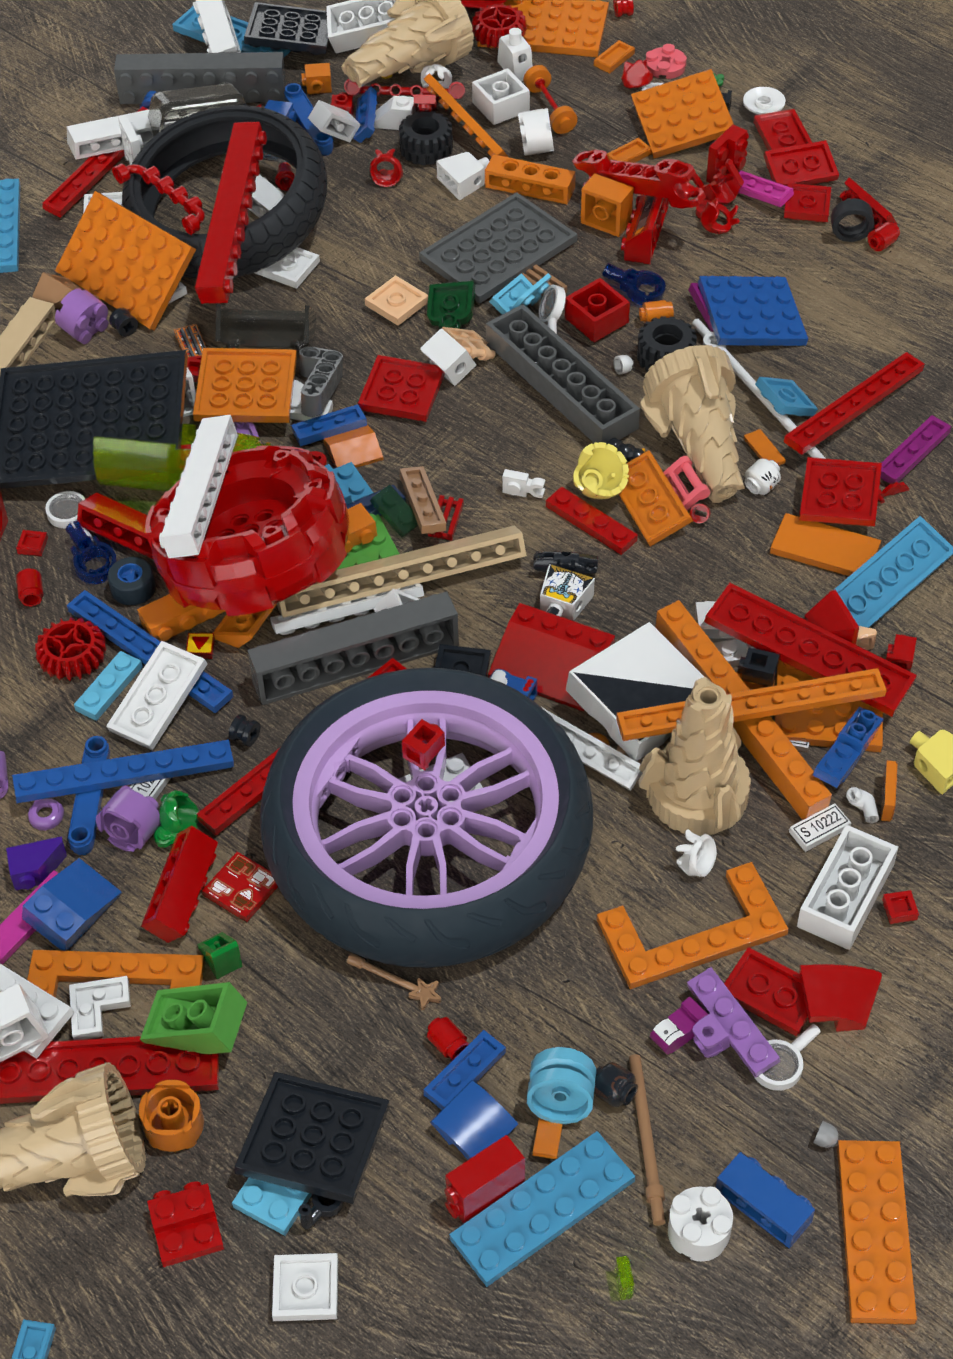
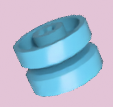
(561, 1085)

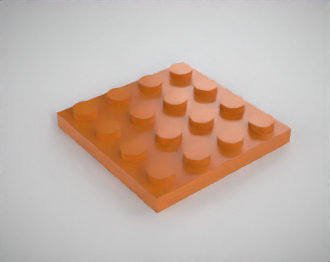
(682, 113)
(246, 384)
(821, 724)

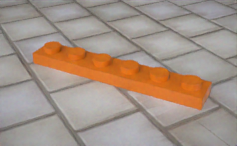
(460, 114)

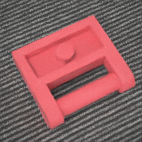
(700, 490)

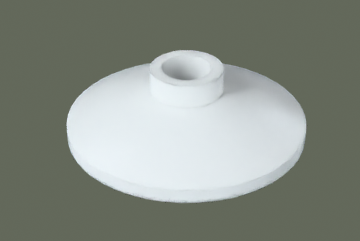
(764, 100)

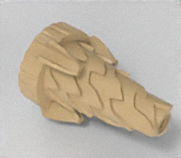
(417, 37)
(693, 397)
(699, 775)
(76, 1132)

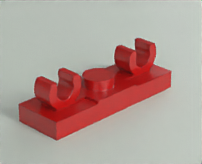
(854, 191)

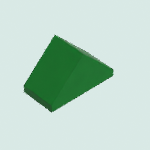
(221, 954)

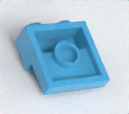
(350, 482)

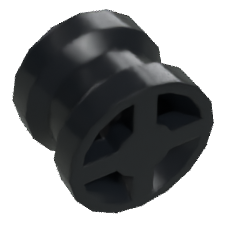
(123, 322)
(244, 730)

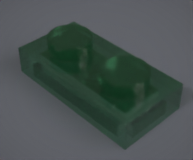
(395, 510)

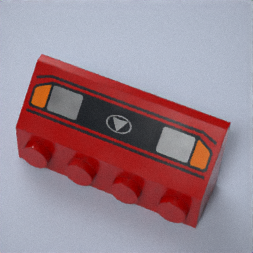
(644, 229)

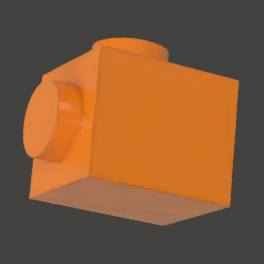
(317, 78)

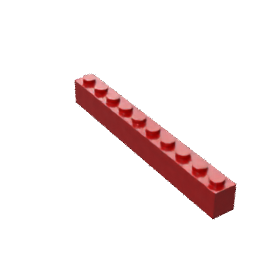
(230, 213)

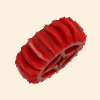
(496, 21)
(73, 654)

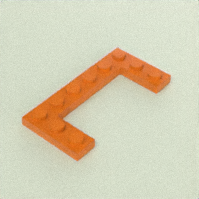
(52, 966)
(642, 967)

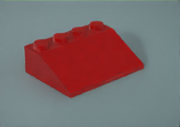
(547, 649)

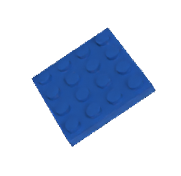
(752, 311)

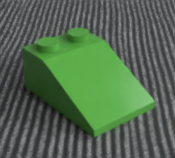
(195, 1018)

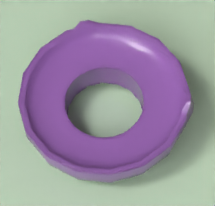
(50, 821)

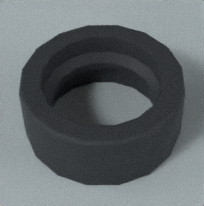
(851, 207)

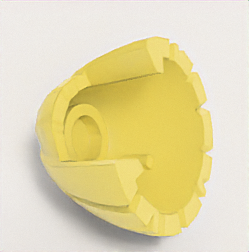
(601, 471)

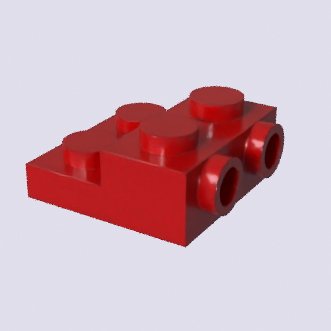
(729, 145)
(185, 1223)

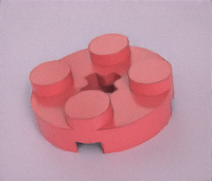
(666, 61)

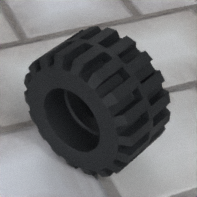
(425, 137)
(661, 338)

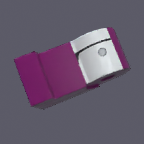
(678, 1028)

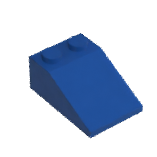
(69, 904)

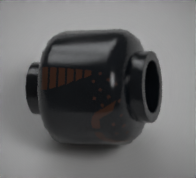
(615, 1084)

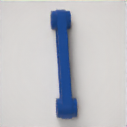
(303, 108)
(88, 803)

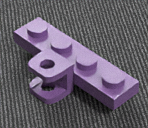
(728, 1025)

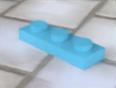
(108, 685)

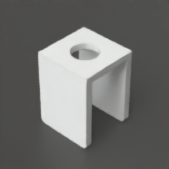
(449, 356)

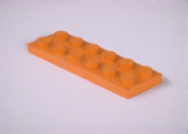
(876, 1232)

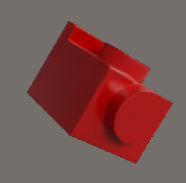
(343, 102)
(902, 651)
(423, 743)

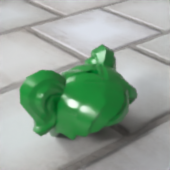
(176, 815)

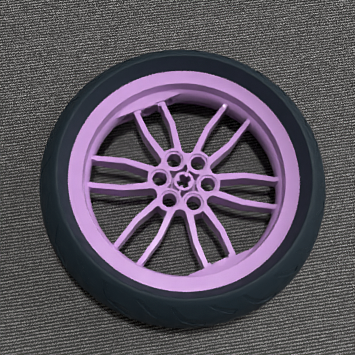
(445, 926)

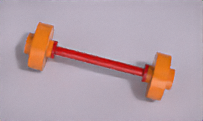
(562, 118)

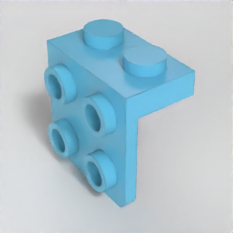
(519, 292)

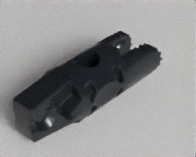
(572, 561)

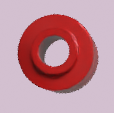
(883, 236)
(29, 587)
(446, 1037)

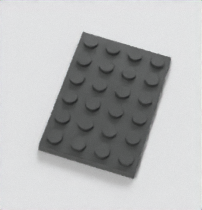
(498, 246)

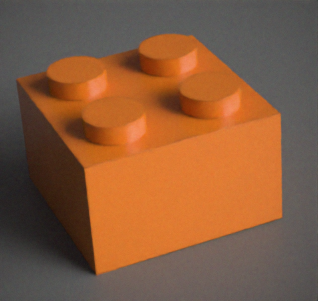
(606, 205)

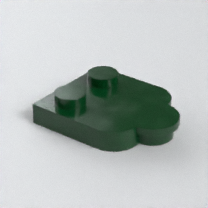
(451, 304)

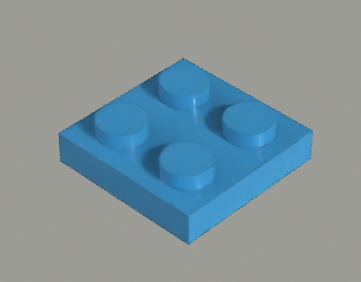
(786, 396)

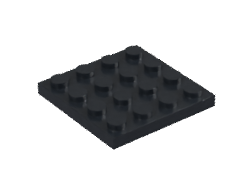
(287, 28)
(312, 1137)

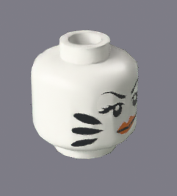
(762, 476)

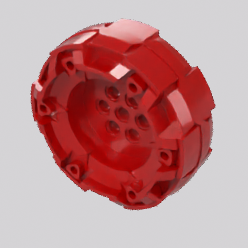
(268, 538)

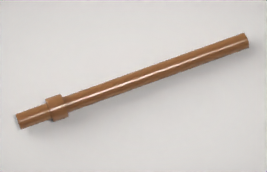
(654, 1191)

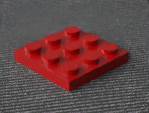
(401, 388)
(841, 491)

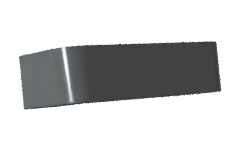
(324, 373)

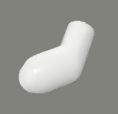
(865, 802)

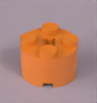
(171, 1116)

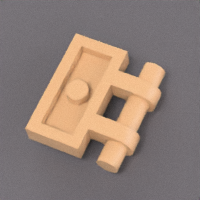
(472, 343)

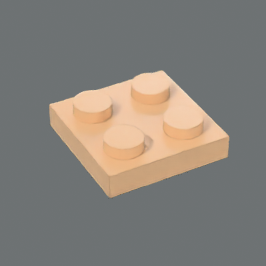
(396, 300)

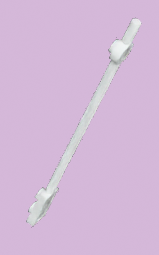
(710, 339)

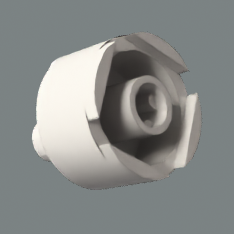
(536, 131)
(699, 1207)

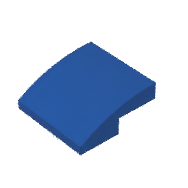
(473, 1120)

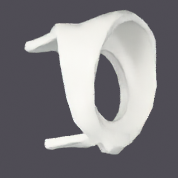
(443, 73)
(699, 857)

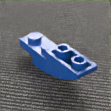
(848, 747)

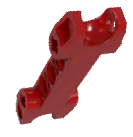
(663, 180)

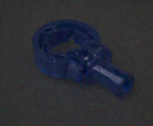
(632, 279)
(87, 550)

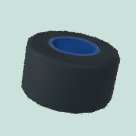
(131, 581)

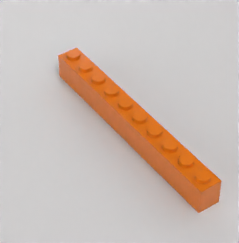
(167, 618)
(759, 735)

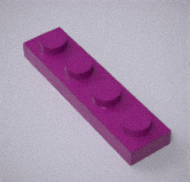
(914, 449)

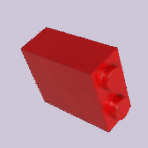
(484, 1179)

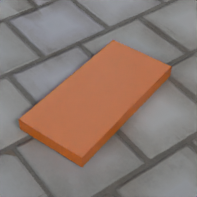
(653, 500)
(823, 545)

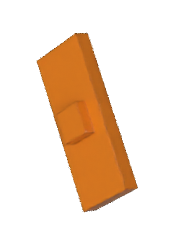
(763, 447)
(547, 1139)

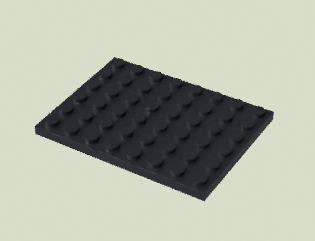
(60, 407)

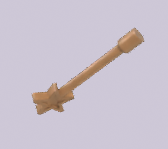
(422, 992)

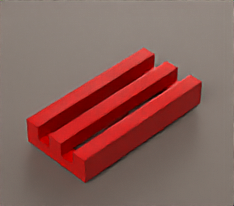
(449, 503)

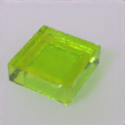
(624, 1277)

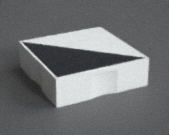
(629, 676)

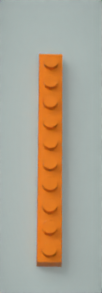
(761, 702)

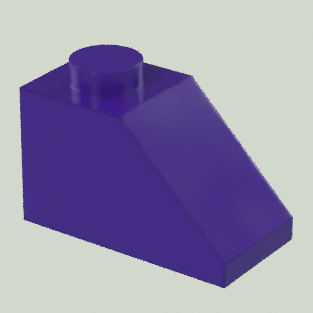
(34, 861)

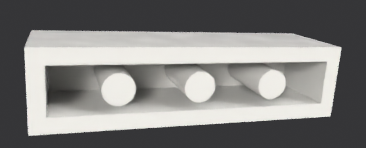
(265, 196)

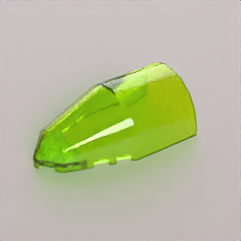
(149, 463)

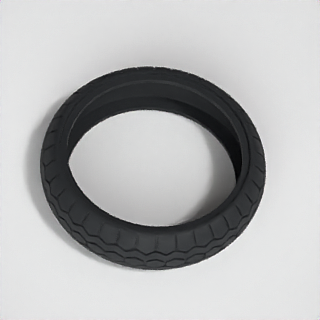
(208, 135)

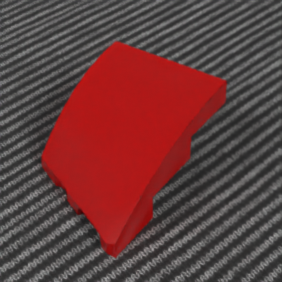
(839, 994)

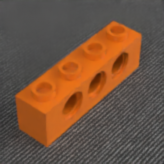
(530, 179)

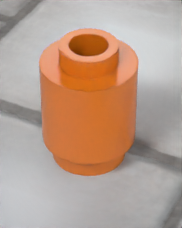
(656, 310)

